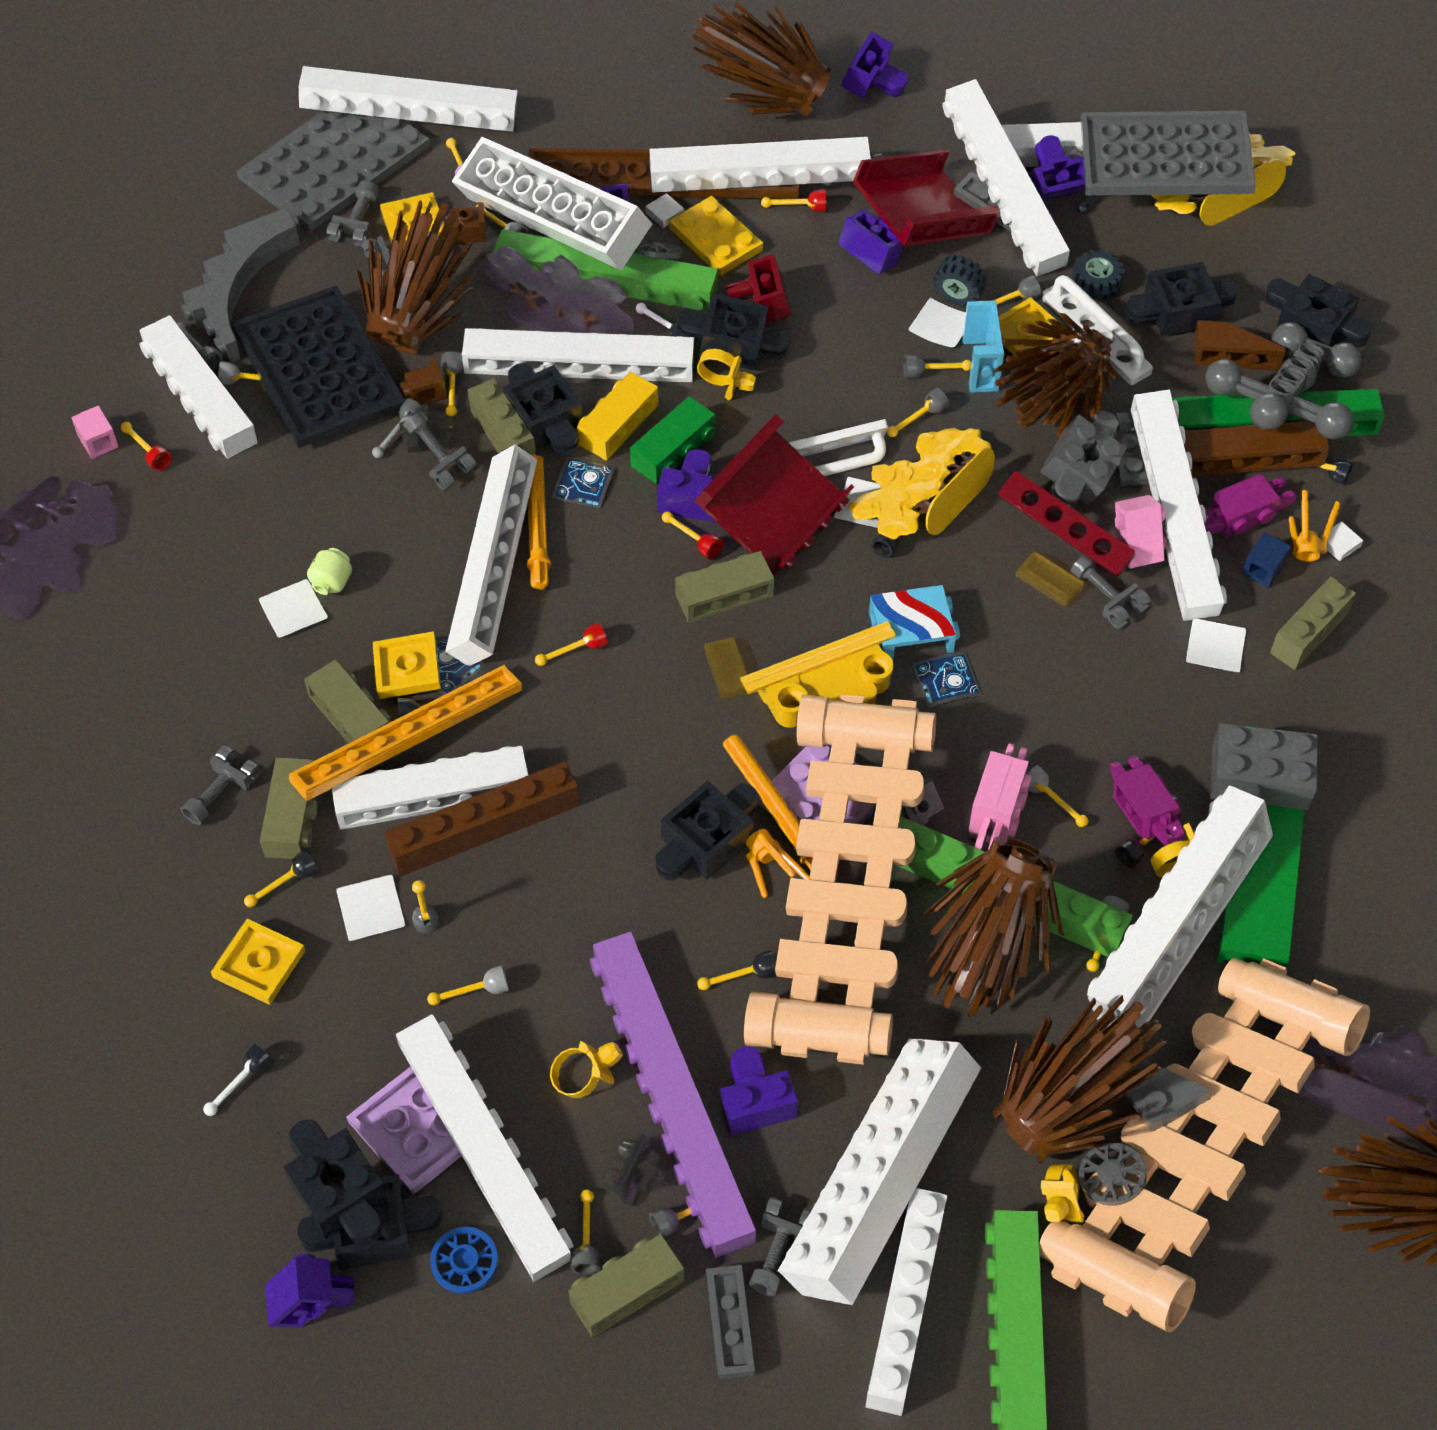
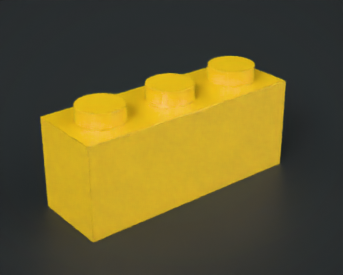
(617, 415)

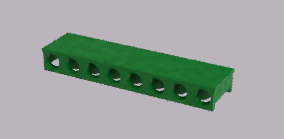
(1261, 911)

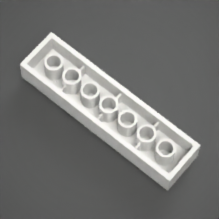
(552, 203)
(1184, 906)
(879, 1170)

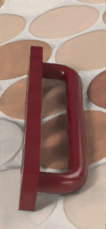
(1015, 492)

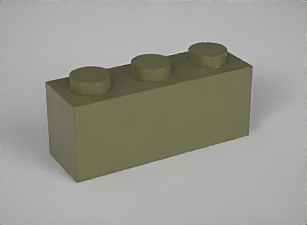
(499, 418)
(724, 586)
(1312, 623)
(343, 702)
(286, 814)
(625, 1284)

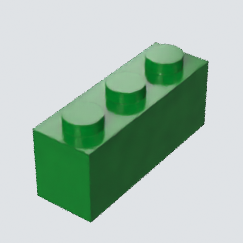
(672, 439)

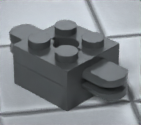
(1084, 458)

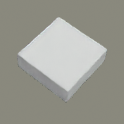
(663, 210)
(1342, 541)

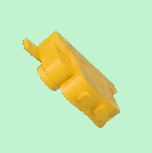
(842, 667)

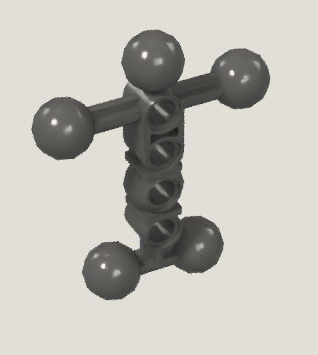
(1296, 375)

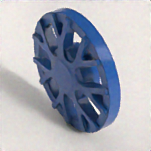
(464, 1260)

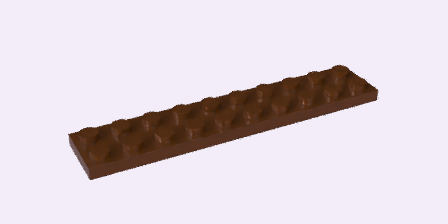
(632, 167)

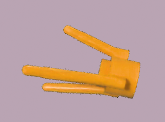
(1308, 544)
(766, 849)

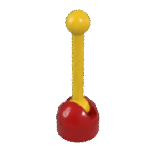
(816, 201)
(152, 452)
(708, 544)
(592, 637)

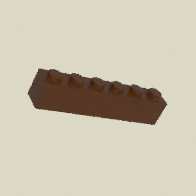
(1254, 449)
(482, 818)

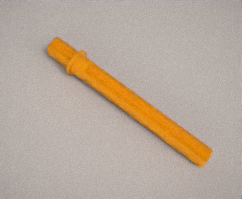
(538, 561)
(766, 790)

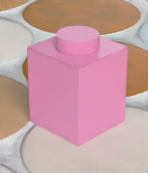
(94, 432)

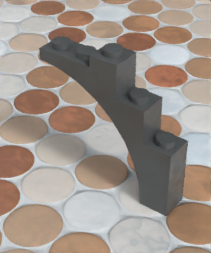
(226, 275)

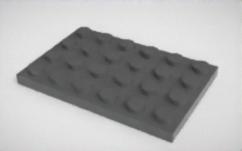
(1167, 153)
(325, 160)

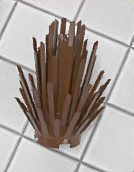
(764, 61)
(402, 306)
(1057, 370)
(997, 907)
(1059, 1093)
(1403, 1188)

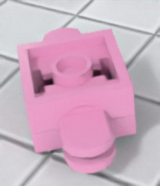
(1000, 797)

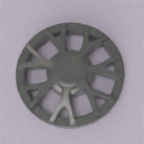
(659, 249)
(1112, 1174)

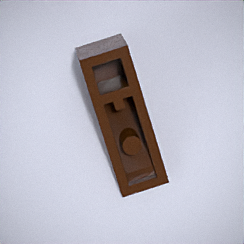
(1225, 341)

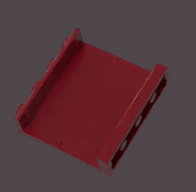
(920, 200)
(772, 498)

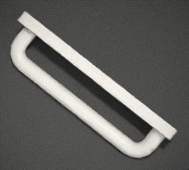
(1067, 291)
(845, 437)

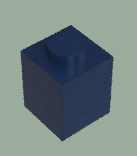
(1266, 560)

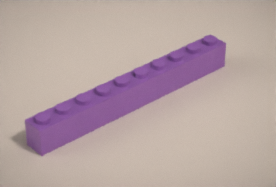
(673, 1096)

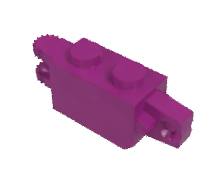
(1247, 505)
(1147, 801)

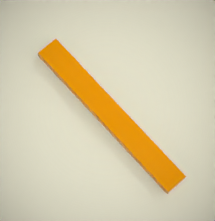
(404, 732)

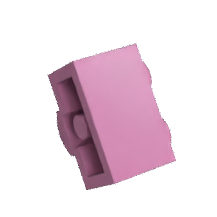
(1140, 527)

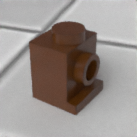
(474, 224)
(424, 385)

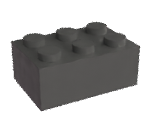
(1265, 764)

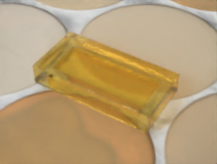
(1049, 579)
(726, 667)

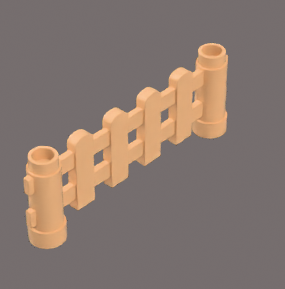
(850, 1028)
(1137, 1278)

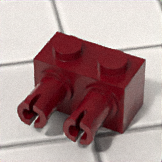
(766, 286)

